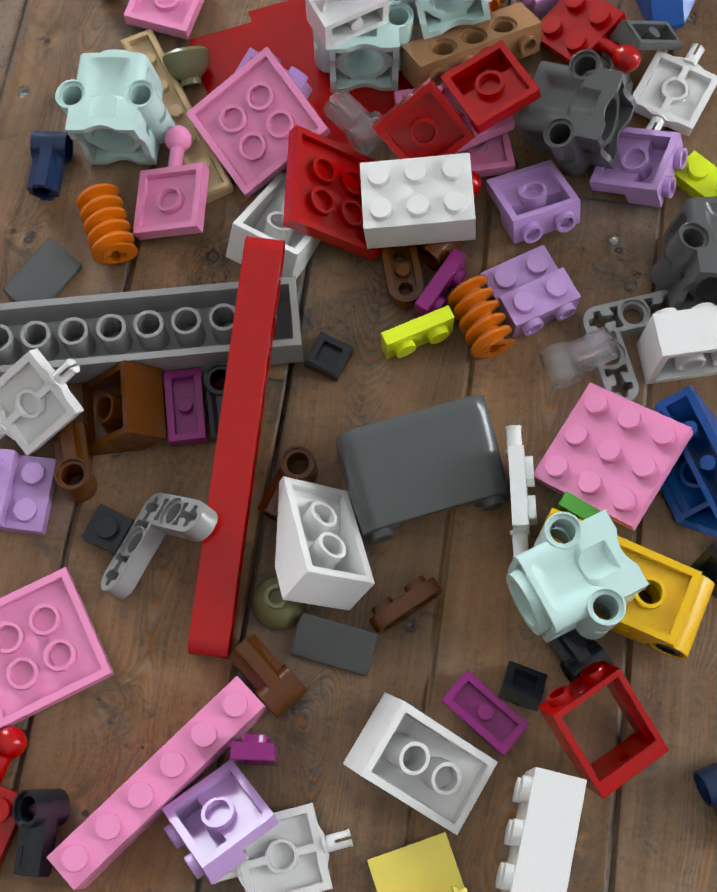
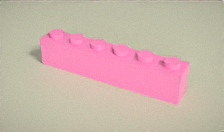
(156, 784)

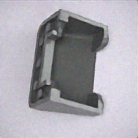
(421, 465)

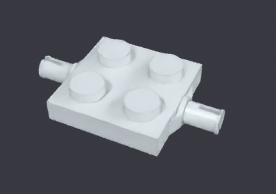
(674, 91)
(36, 400)
(521, 476)
(290, 855)

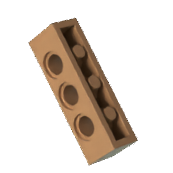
(438, 54)

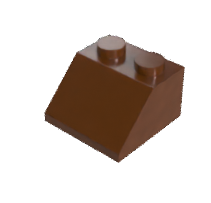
(124, 409)

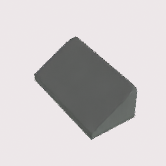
(647, 35)
(43, 274)
(334, 644)

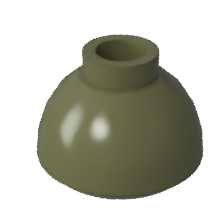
(187, 64)
(271, 609)

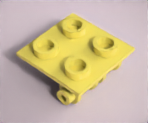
(418, 868)

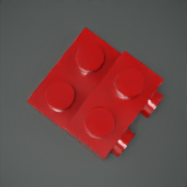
(489, 87)

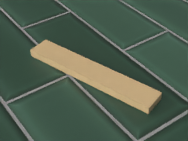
(178, 105)

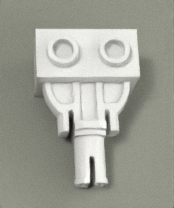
(345, 19)

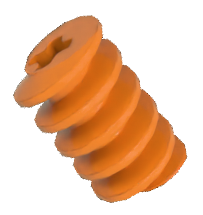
(106, 225)
(478, 319)

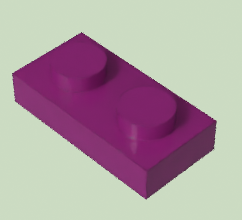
(447, 277)
(185, 407)
(485, 712)
(255, 750)

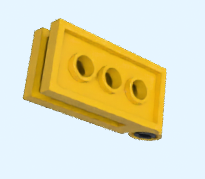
(677, 598)

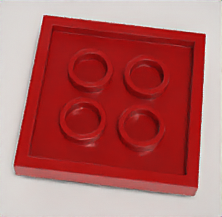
(325, 192)

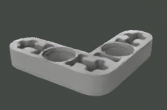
(603, 314)
(159, 516)

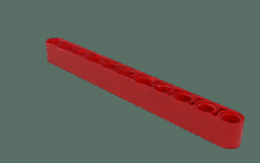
(237, 447)

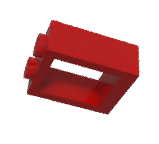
(624, 759)

